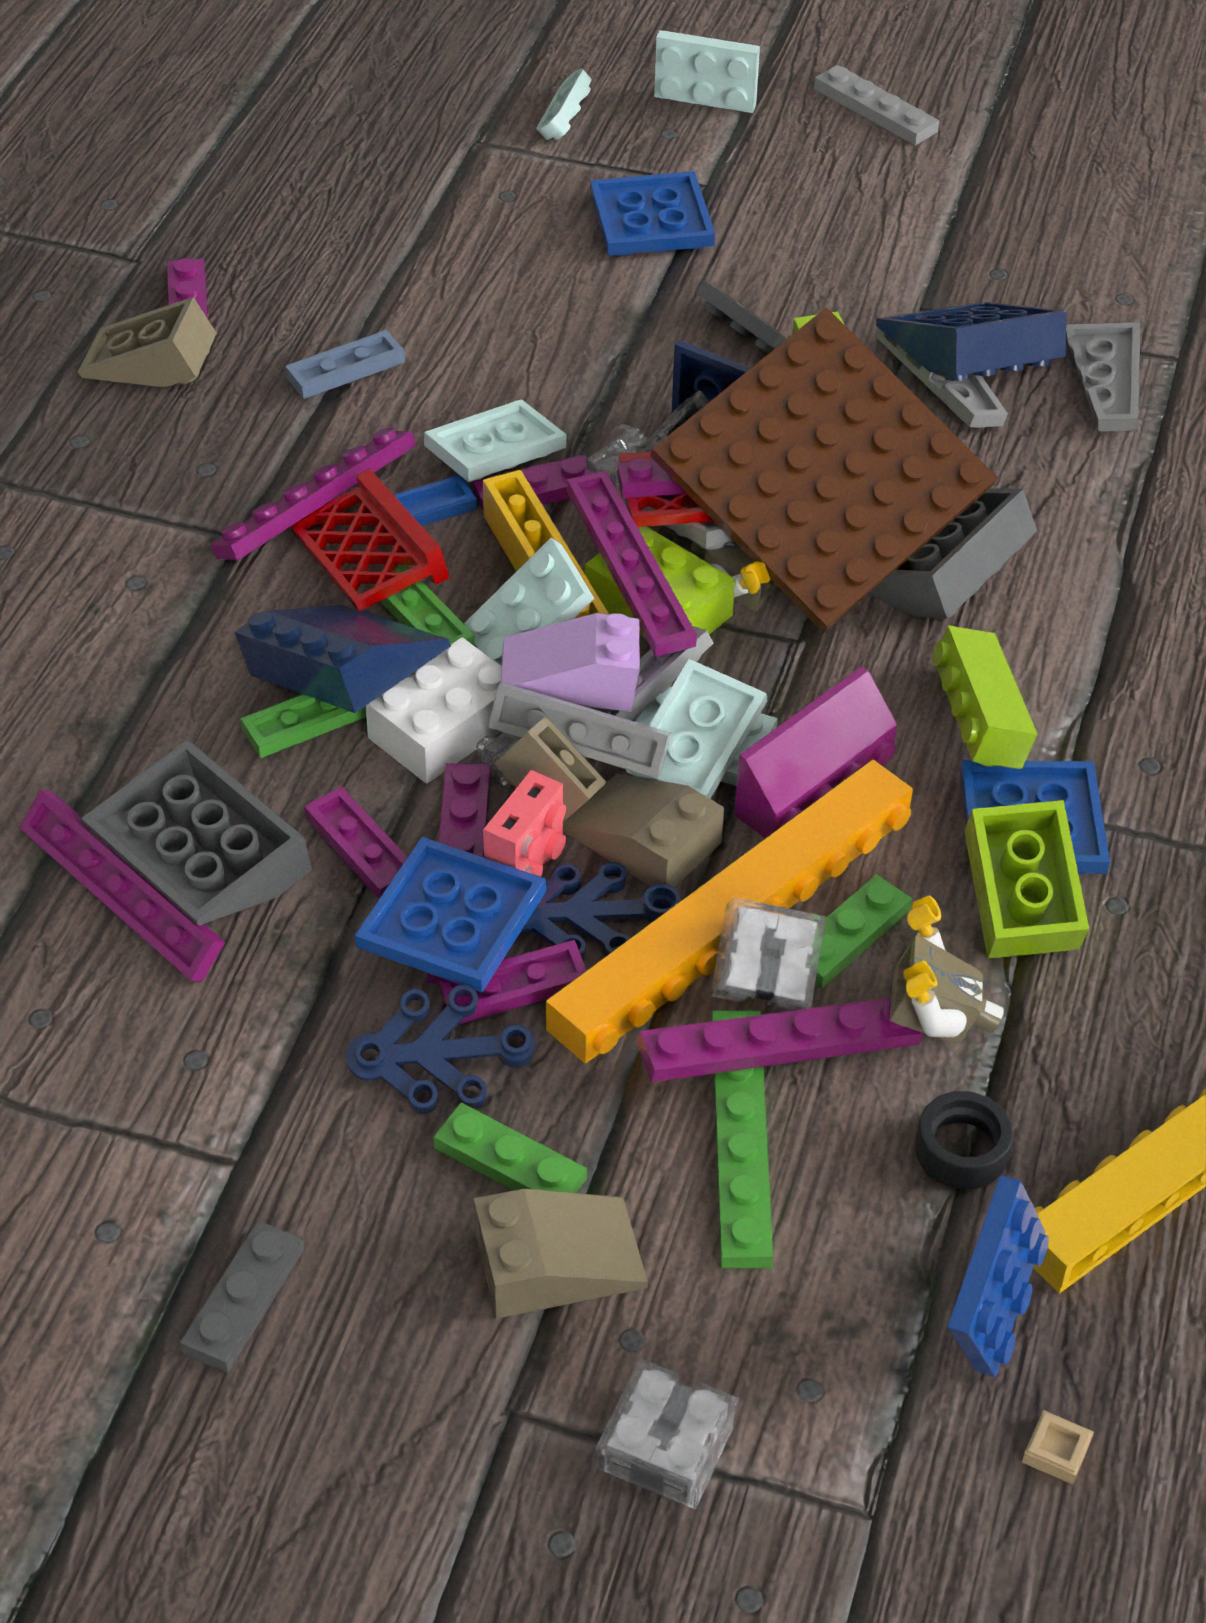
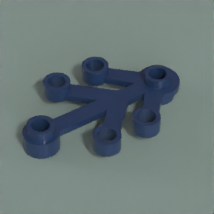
(585, 911)
(432, 1051)

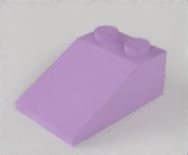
(577, 660)

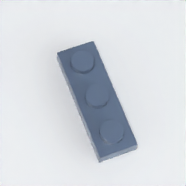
(344, 364)

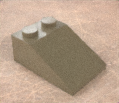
(152, 347)
(649, 827)
(555, 1249)

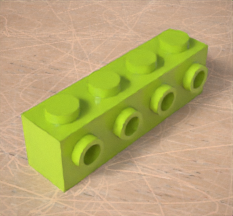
(984, 697)

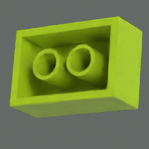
(699, 587)
(1026, 879)

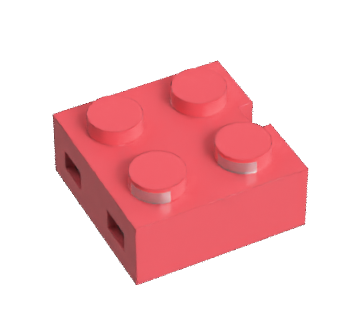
(528, 826)

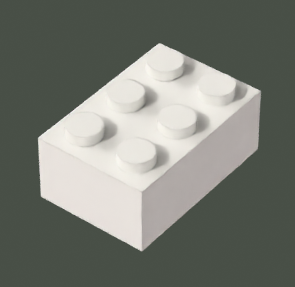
(437, 711)

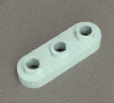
(564, 105)

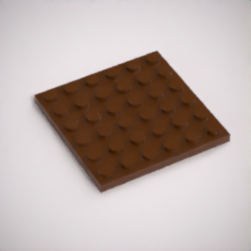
(824, 468)

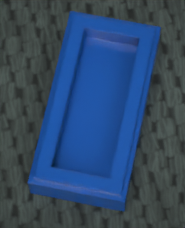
(438, 500)

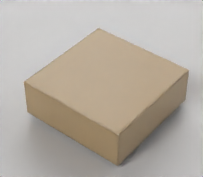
(1057, 1447)

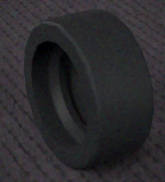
(970, 1109)

